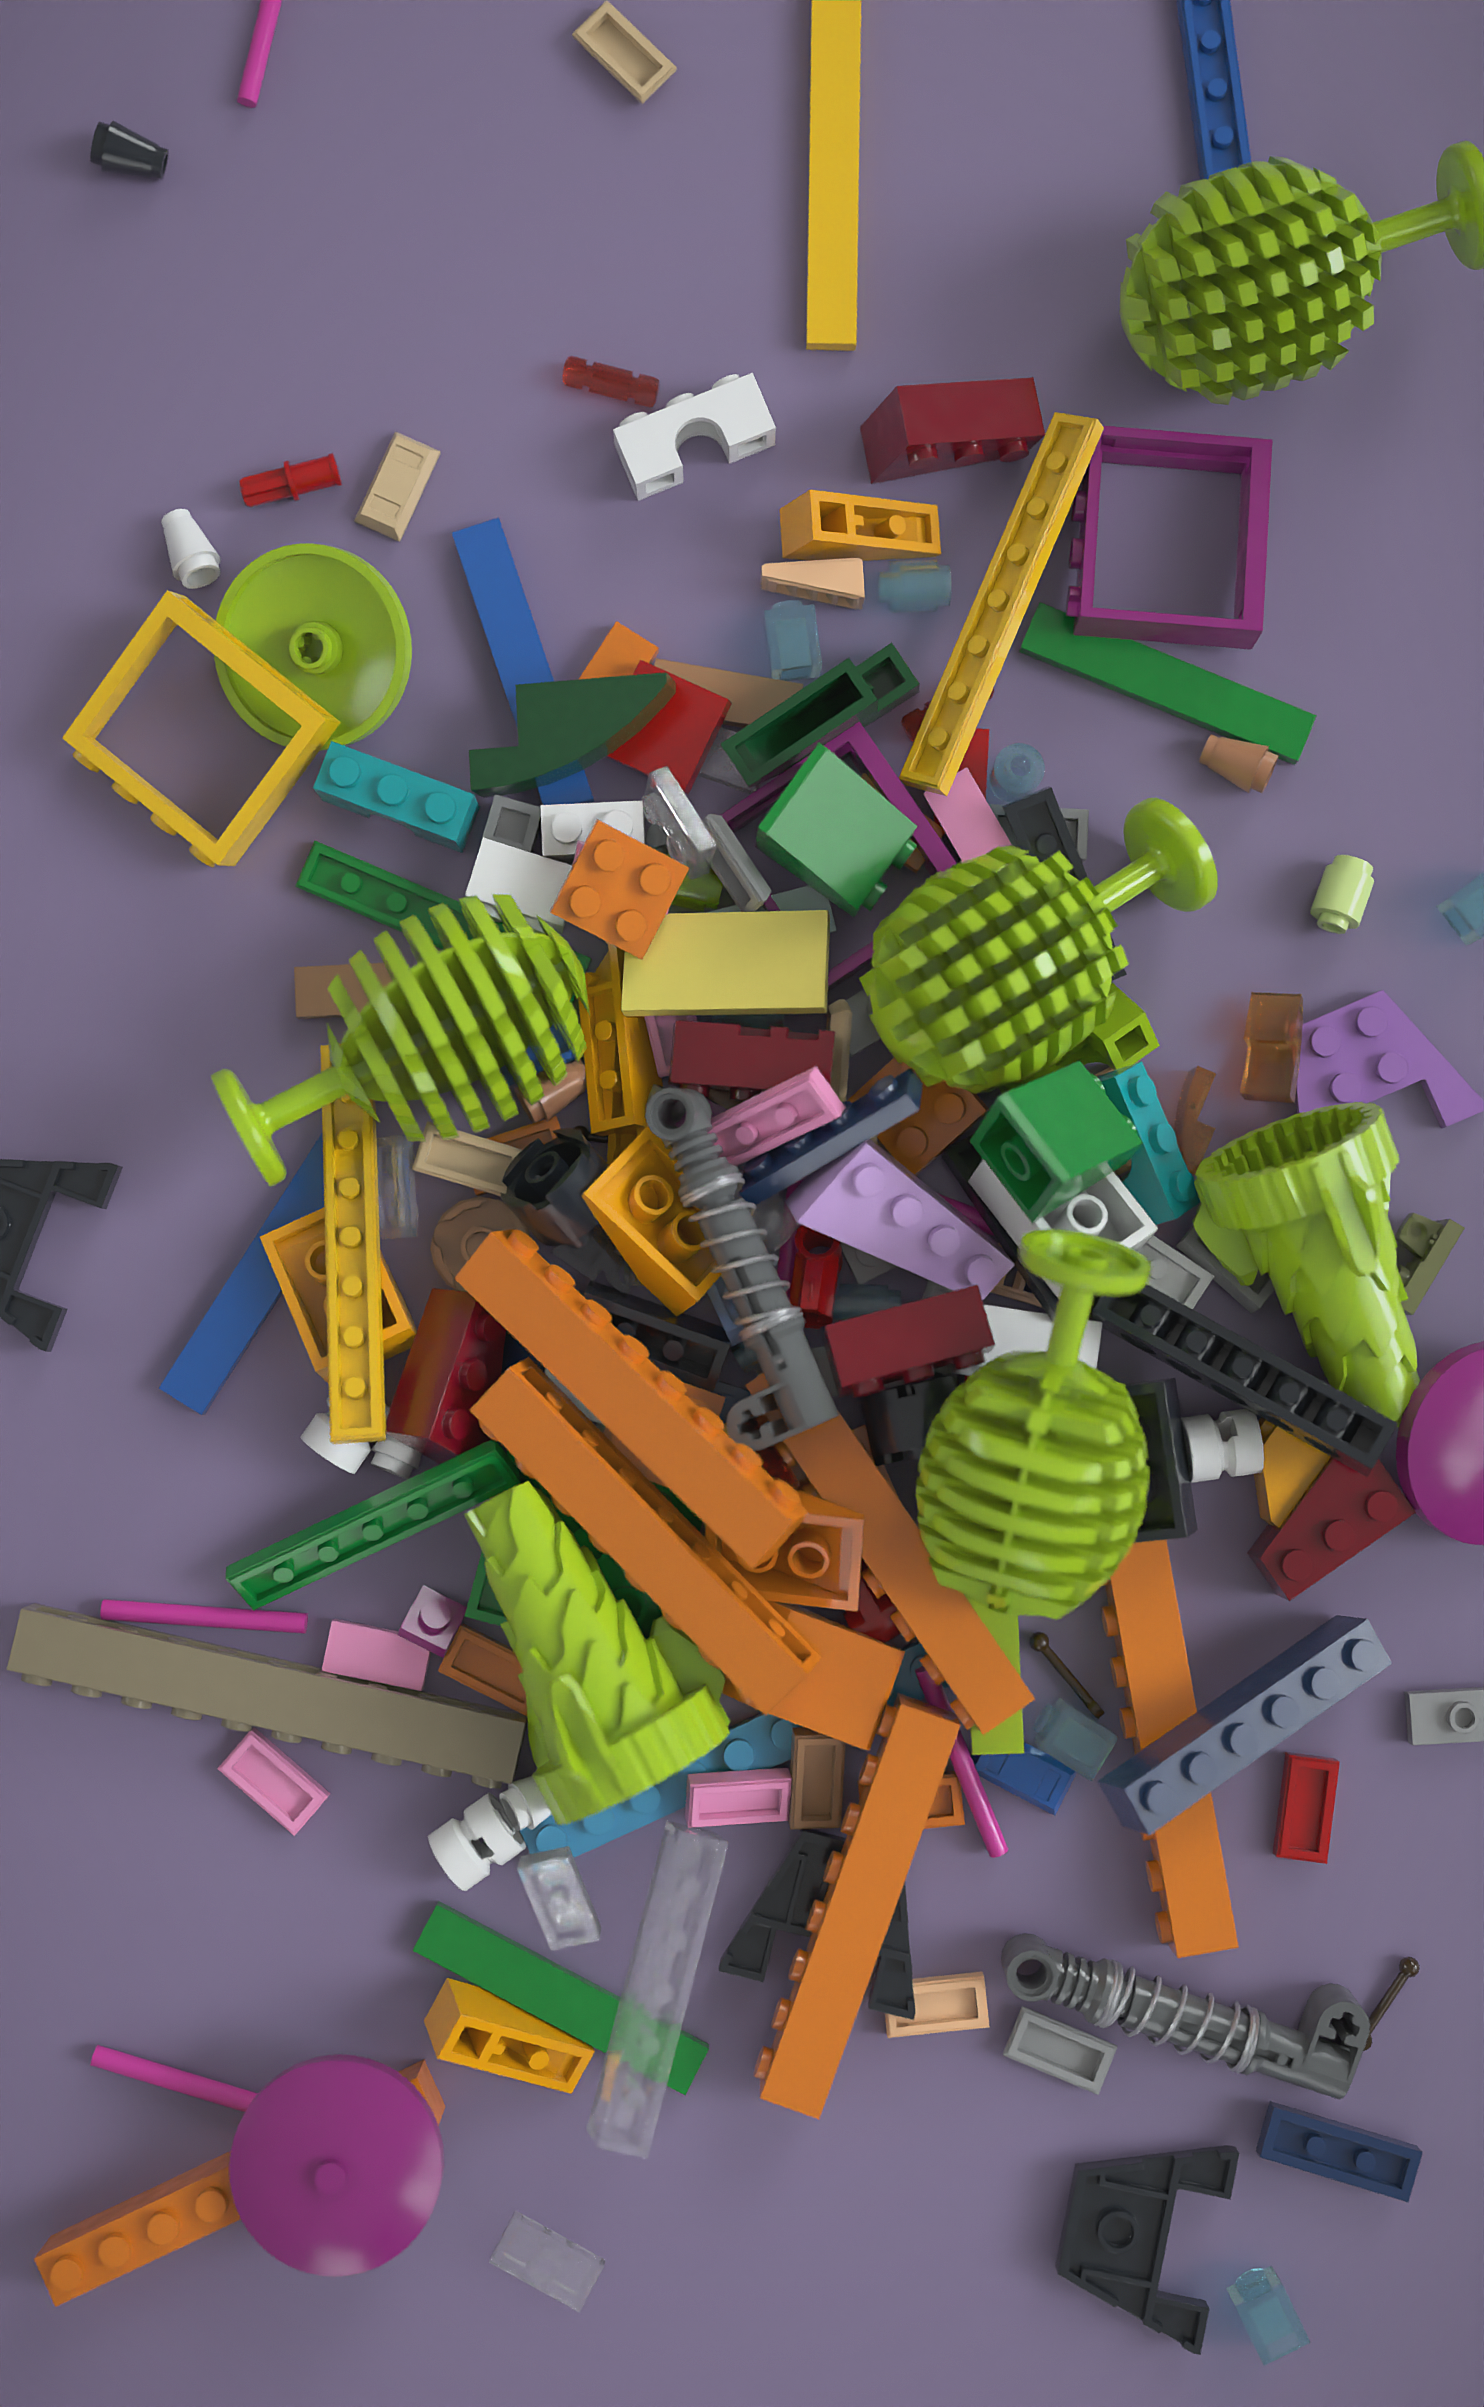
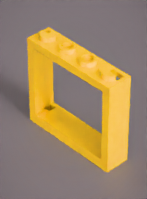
(315, 730)

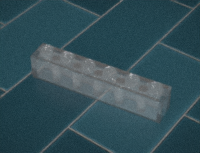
(656, 1989)

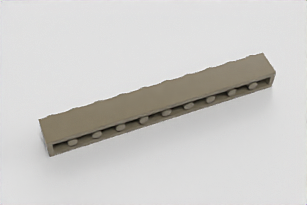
(267, 1693)

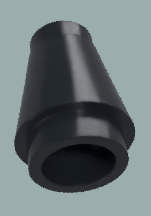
(127, 152)

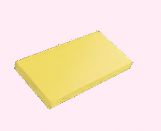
(731, 965)

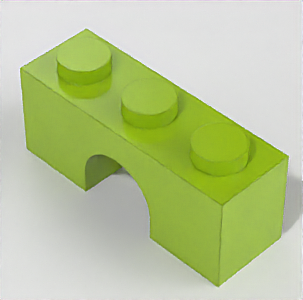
(1117, 1042)

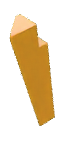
(617, 1058)

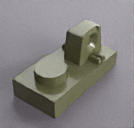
(1430, 1245)

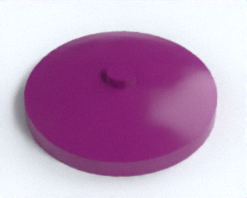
(1444, 1446)
(336, 2165)

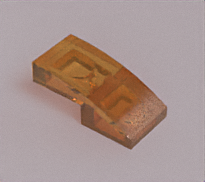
(1274, 1047)
(1191, 1134)

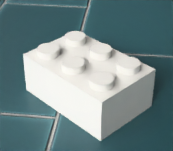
(1100, 1210)

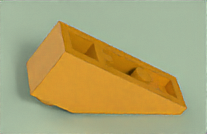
(856, 526)
(500, 2038)

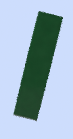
(821, 714)
(568, 729)

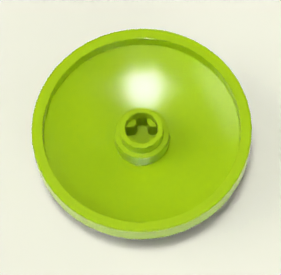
(327, 629)

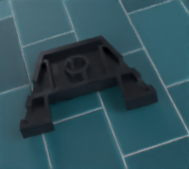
(25, 1201)
(786, 1907)
(1121, 2227)

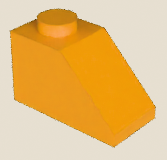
(1286, 1474)

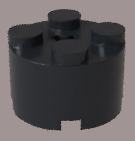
(548, 1187)
(902, 1416)

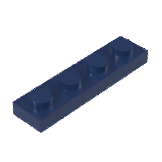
(883, 1106)

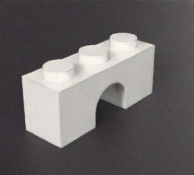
(728, 413)

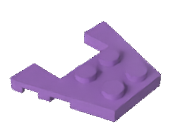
(1374, 1051)

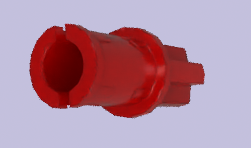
(290, 481)

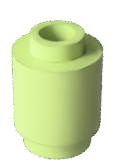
(1343, 894)

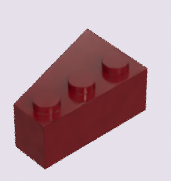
(951, 427)
(744, 1057)
(908, 1342)
(446, 1373)
(1329, 1526)

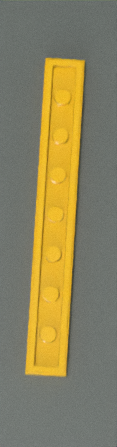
(833, 175)
(1001, 603)
(352, 1271)

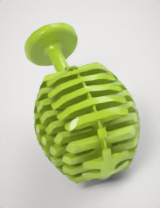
(1271, 270)
(1015, 957)
(436, 1029)
(1039, 1456)

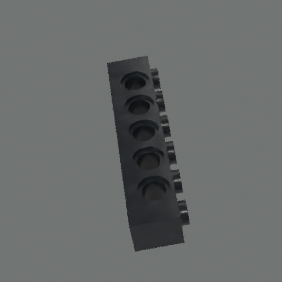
(1248, 1376)

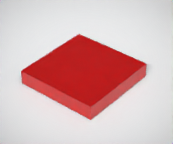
(678, 733)

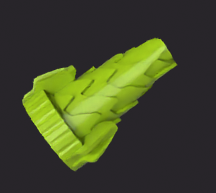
(1313, 1213)
(599, 1697)

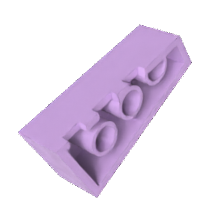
(895, 1216)

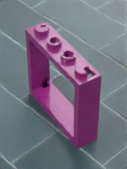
(1180, 451)
(869, 760)

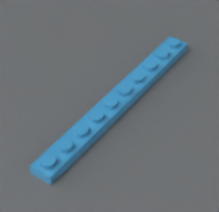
(750, 1745)

